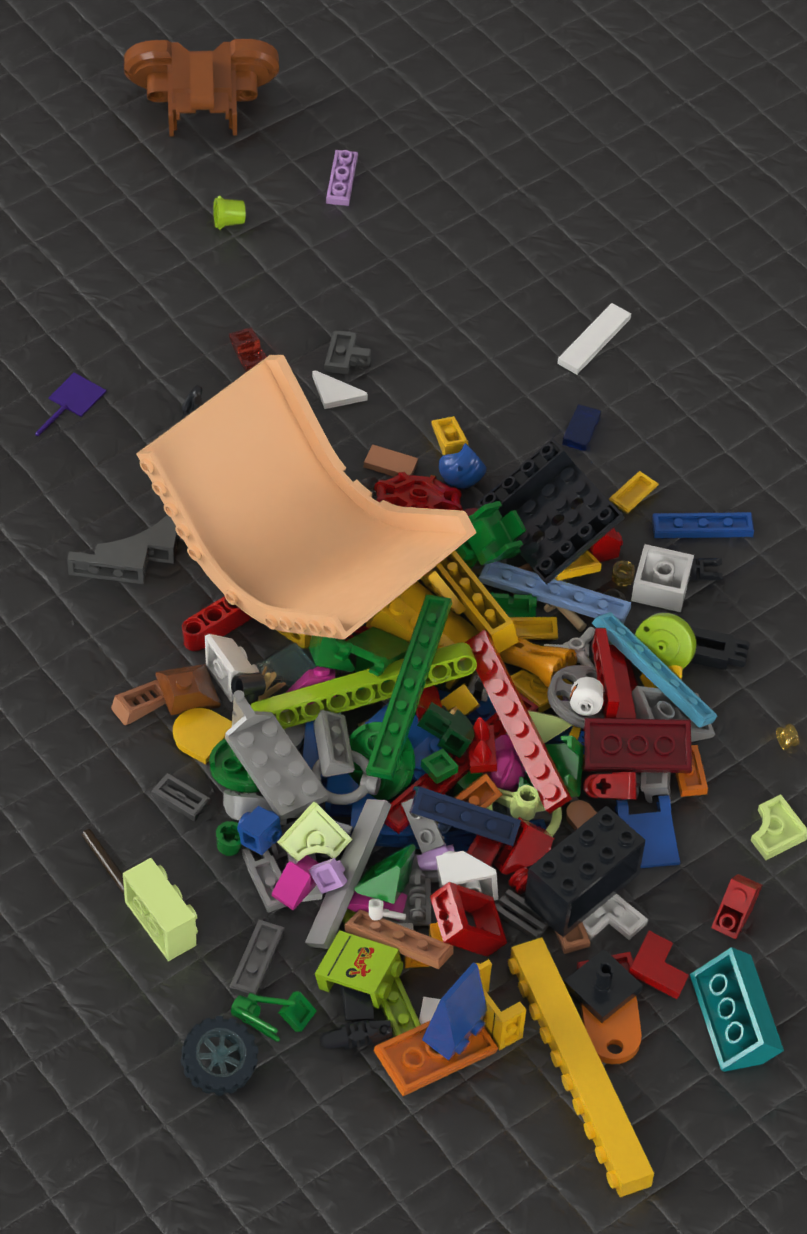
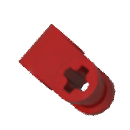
(615, 785)

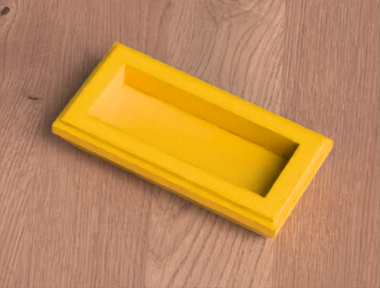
(633, 492)
(536, 627)

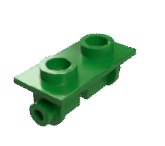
(518, 605)

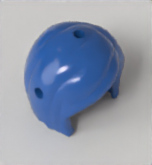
(462, 468)

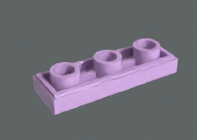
(342, 177)

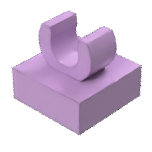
(328, 875)

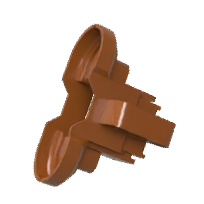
(201, 78)

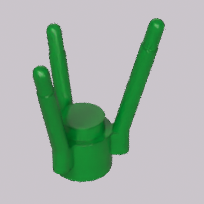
(248, 1011)

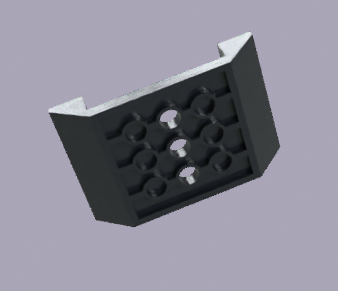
(545, 493)

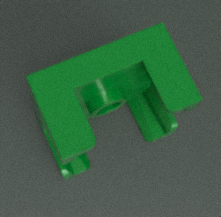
(568, 761)

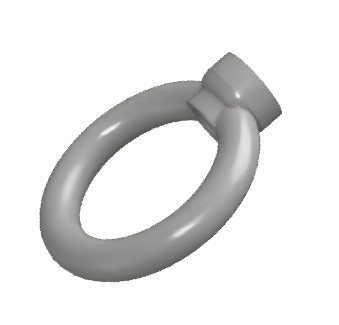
(368, 784)

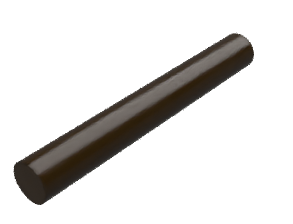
(104, 858)

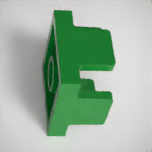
(495, 534)

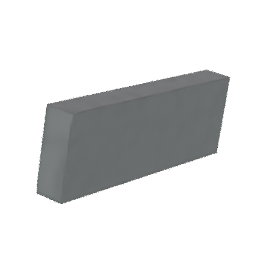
(257, 958)

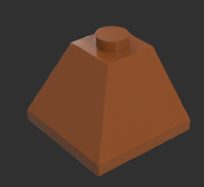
(187, 689)

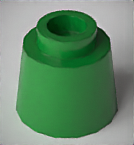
(228, 838)

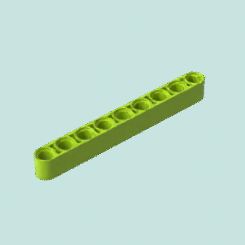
(374, 689)

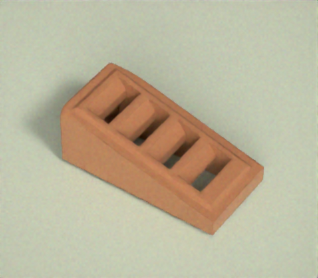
(128, 711)

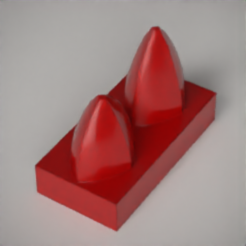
(482, 748)

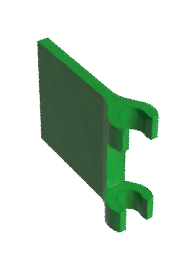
(374, 646)

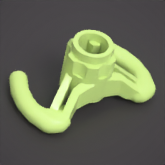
(525, 805)

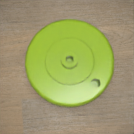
(668, 638)

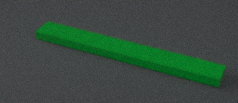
(409, 687)

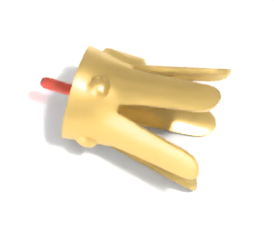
(269, 678)

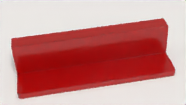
(613, 674)

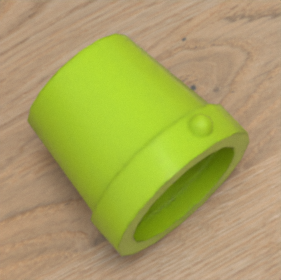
(228, 212)

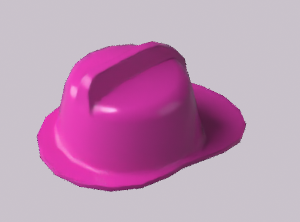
(508, 765)

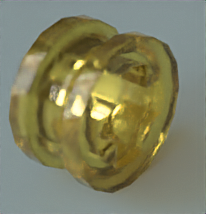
(619, 578)
(787, 736)

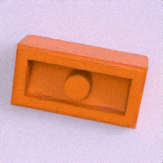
(480, 792)

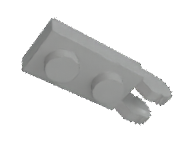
(265, 876)

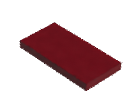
(637, 745)

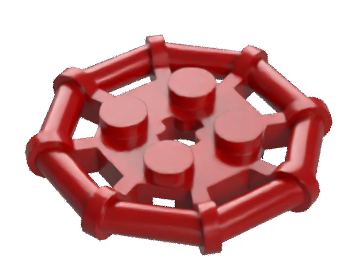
(418, 492)

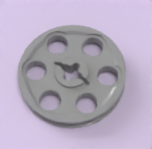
(559, 687)

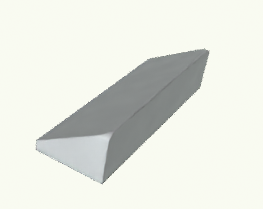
(333, 744)

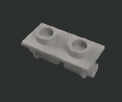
(424, 829)

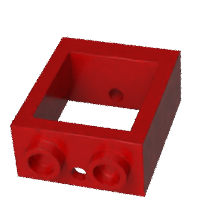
(456, 931)

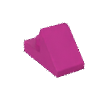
(295, 882)

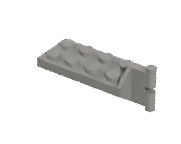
(272, 760)

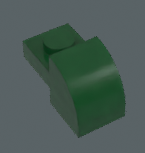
(452, 730)

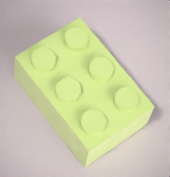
(160, 908)

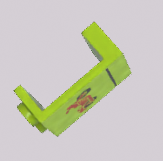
(360, 966)

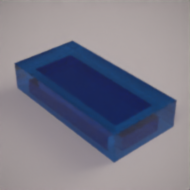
(581, 427)

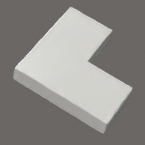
(617, 914)

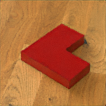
(652, 969)

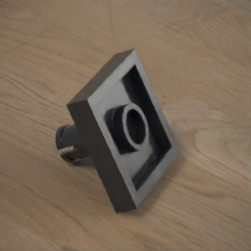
(603, 985)

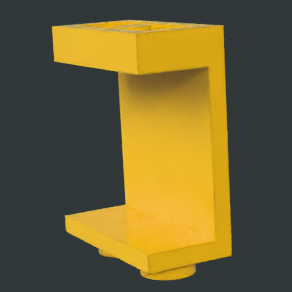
(502, 1026)

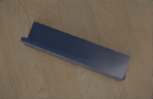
(464, 816)

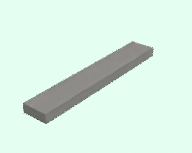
(354, 861)

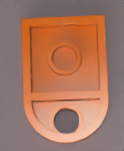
(619, 1029)

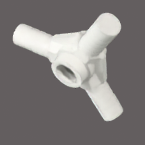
(580, 646)

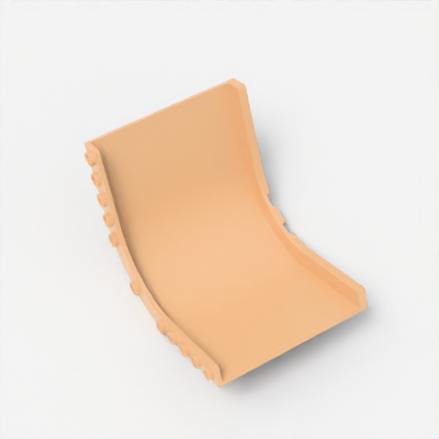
(279, 516)

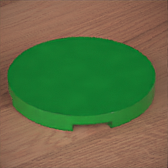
(363, 742)
(229, 770)

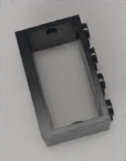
(584, 871)

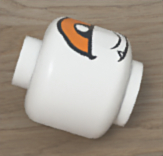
(587, 696)

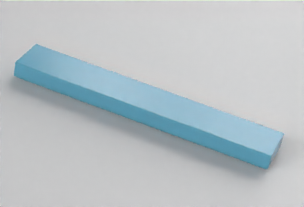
(655, 670)

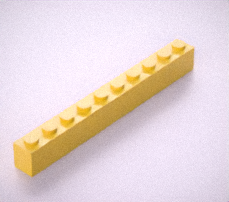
(581, 1068)

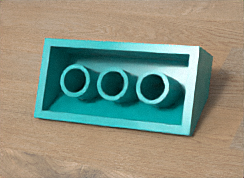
(736, 1011)

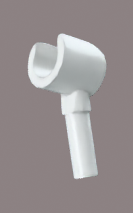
(377, 911)

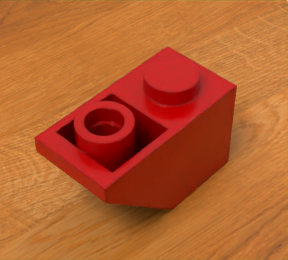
(736, 906)

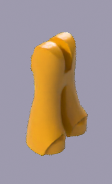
(538, 659)

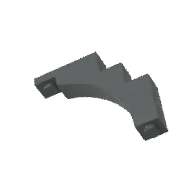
(128, 558)

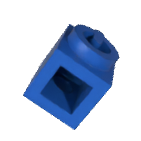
(259, 829)

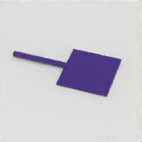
(75, 395)

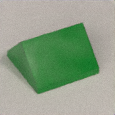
(323, 653)
(388, 877)

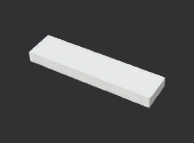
(594, 338)

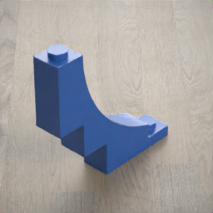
(345, 784)

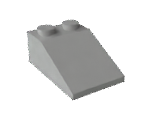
(654, 704)

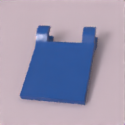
(657, 831)

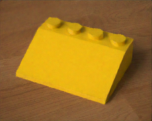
(402, 614)

